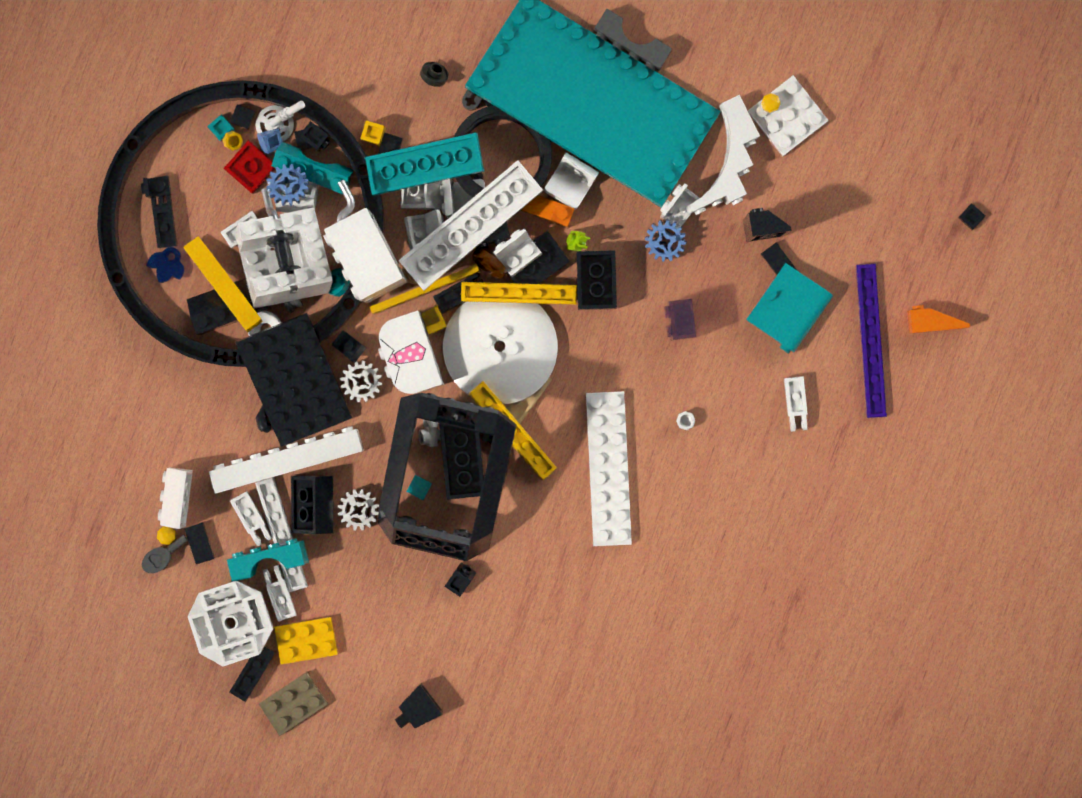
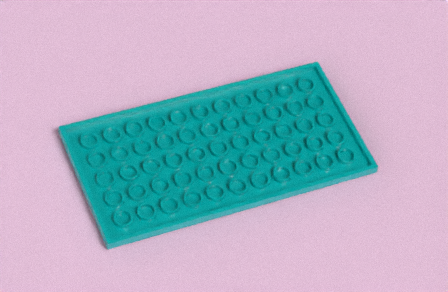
(592, 99)

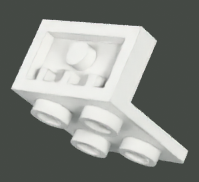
(517, 252)

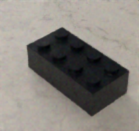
(461, 462)

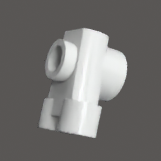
(429, 435)

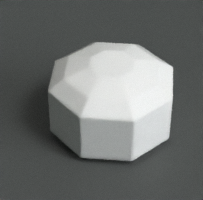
(685, 420)

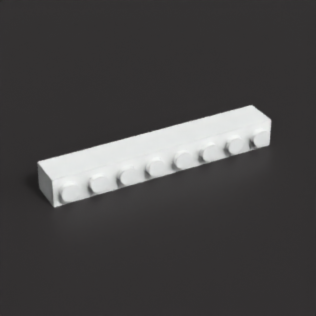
(287, 460)

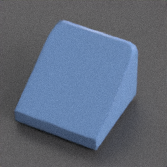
(269, 140)

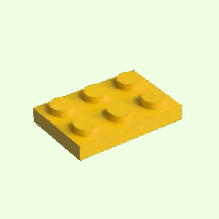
(306, 640)

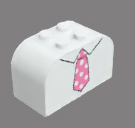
(409, 354)

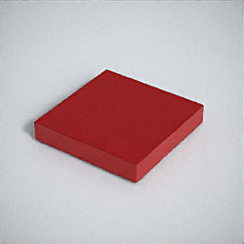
(250, 167)

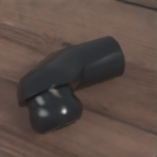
(262, 422)

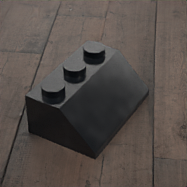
(312, 504)

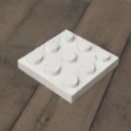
(793, 120)

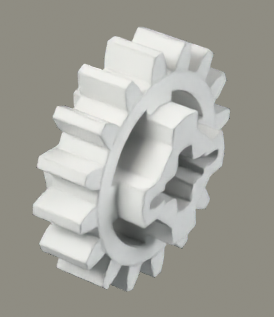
(366, 373)
(364, 517)

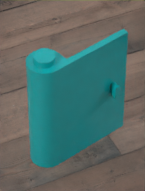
(793, 310)

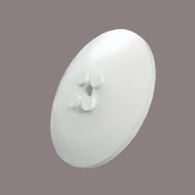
(515, 371)

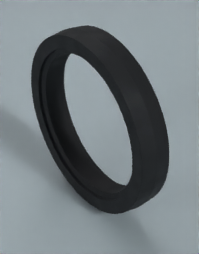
(494, 113)

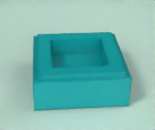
(220, 127)
(419, 487)

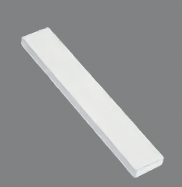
(279, 529)

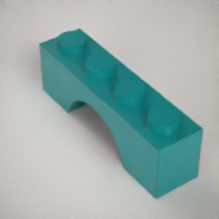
(322, 174)
(290, 555)

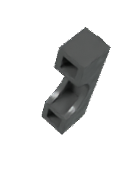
(652, 53)

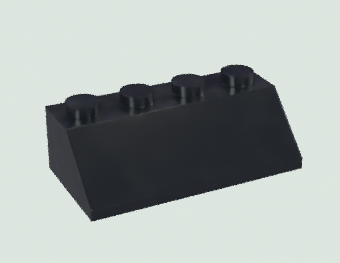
(764, 225)
(210, 311)

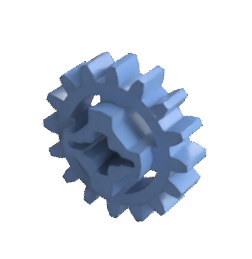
(279, 186)
(657, 242)

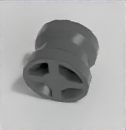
(291, 305)

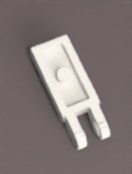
(796, 401)
(250, 516)
(279, 595)

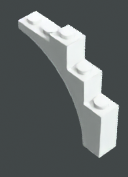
(739, 132)

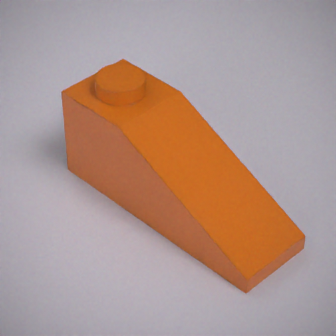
(549, 210)
(929, 320)

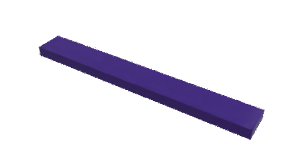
(871, 340)

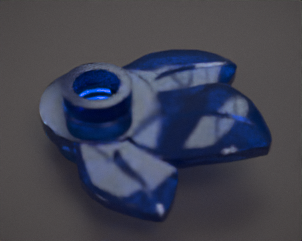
(165, 267)

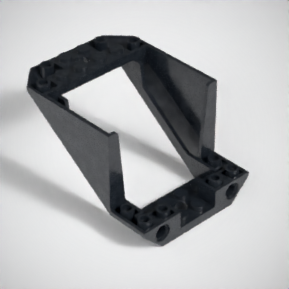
(468, 416)

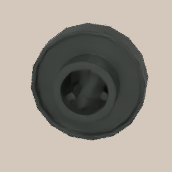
(434, 74)

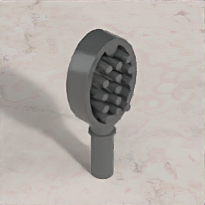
(160, 557)

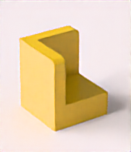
(373, 133)
(434, 320)

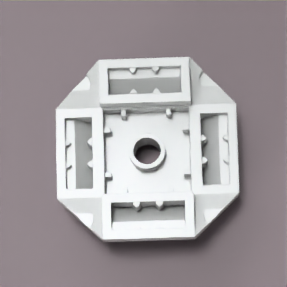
(210, 627)

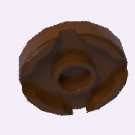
(489, 262)

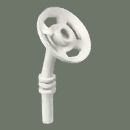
(281, 115)

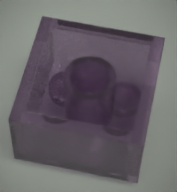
(681, 320)

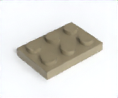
(293, 703)

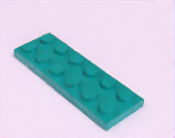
(424, 164)

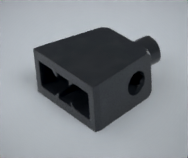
(418, 708)

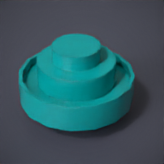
(339, 283)

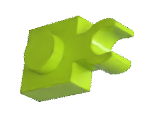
(576, 241)

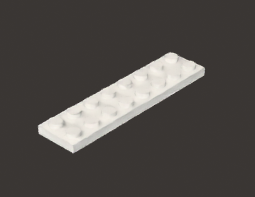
(470, 225)
(608, 468)

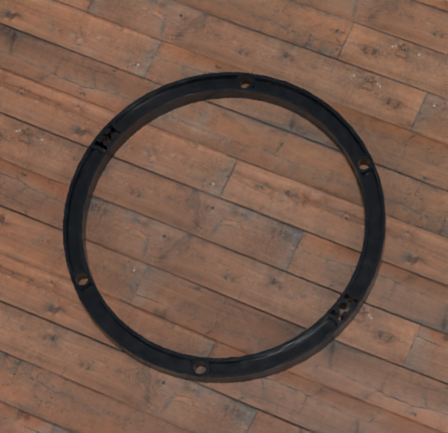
(125, 159)

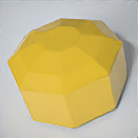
(770, 103)
(232, 140)
(166, 535)

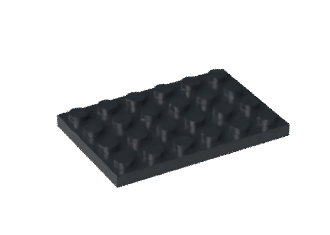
(293, 379)

